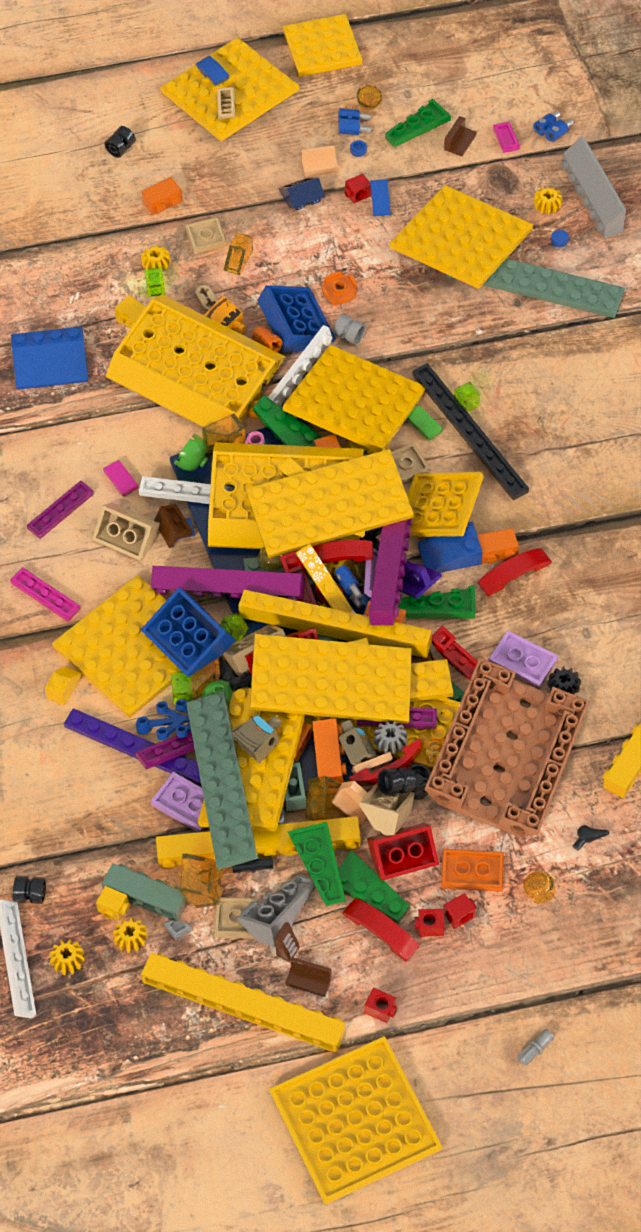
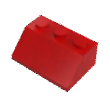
(404, 852)

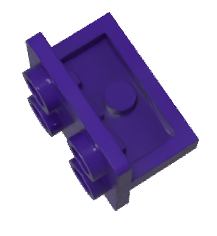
(418, 579)

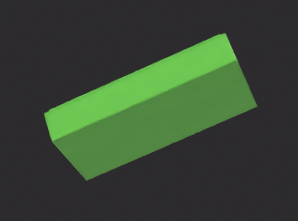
(424, 423)

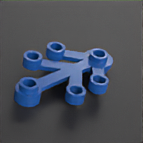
(175, 721)

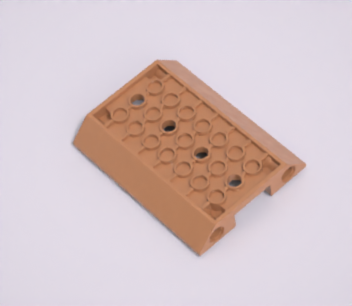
(480, 741)

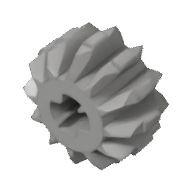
(397, 737)

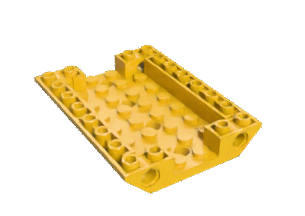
(182, 379)
(250, 465)

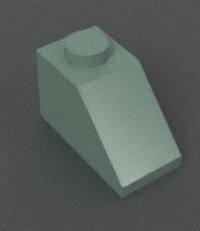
(295, 794)

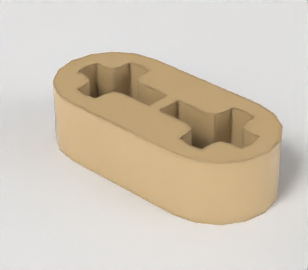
(203, 301)

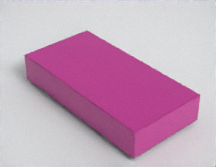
(506, 137)
(120, 478)

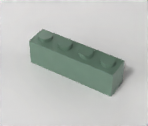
(146, 892)

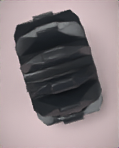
(565, 680)

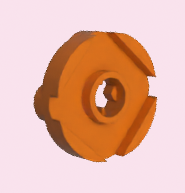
(336, 296)

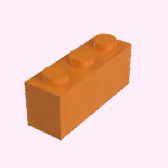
(329, 749)

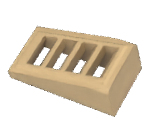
(223, 93)

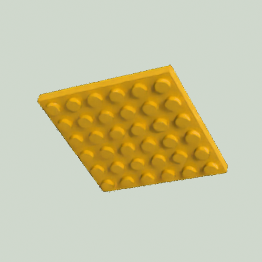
(255, 82)
(461, 236)
(354, 399)
(116, 652)
(355, 1120)

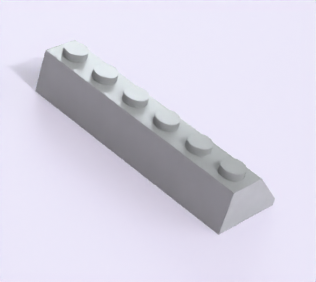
(594, 188)

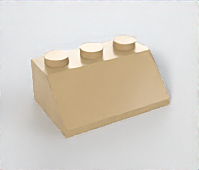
(125, 531)
(236, 652)
(387, 812)

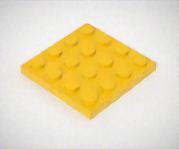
(322, 45)
(442, 502)

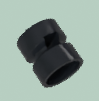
(120, 141)
(422, 776)
(396, 781)
(27, 889)

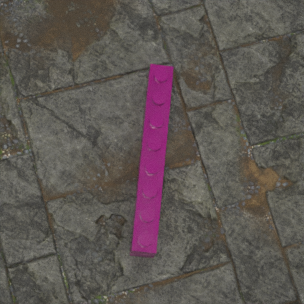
(389, 572)
(226, 582)

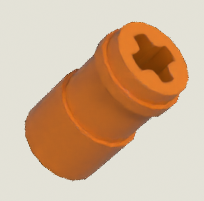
(267, 338)

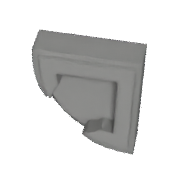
(177, 929)

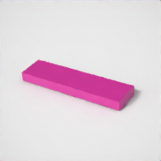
(45, 594)

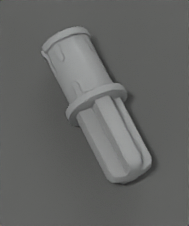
(535, 1047)

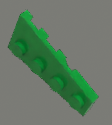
(424, 120)
(283, 424)
(453, 605)
(318, 856)
(364, 884)

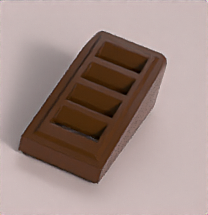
(286, 943)

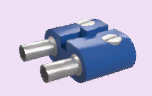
(349, 122)
(552, 128)
(349, 584)

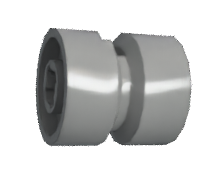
(349, 329)

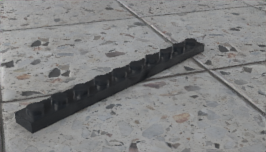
(470, 432)

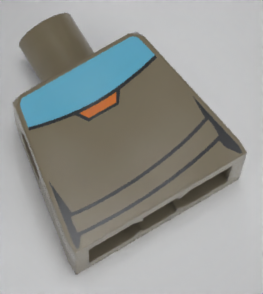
(257, 736)
(356, 744)

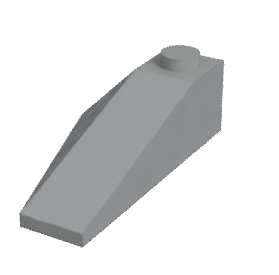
(267, 917)

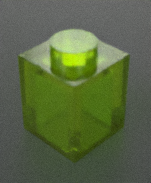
(154, 282)
(467, 396)
(235, 626)
(181, 687)

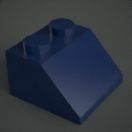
(302, 192)

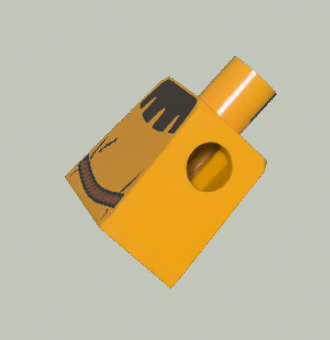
(227, 314)

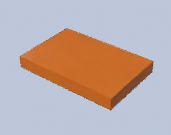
(472, 870)

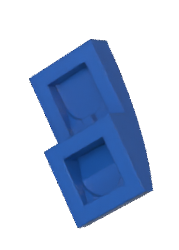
(213, 70)
(380, 197)

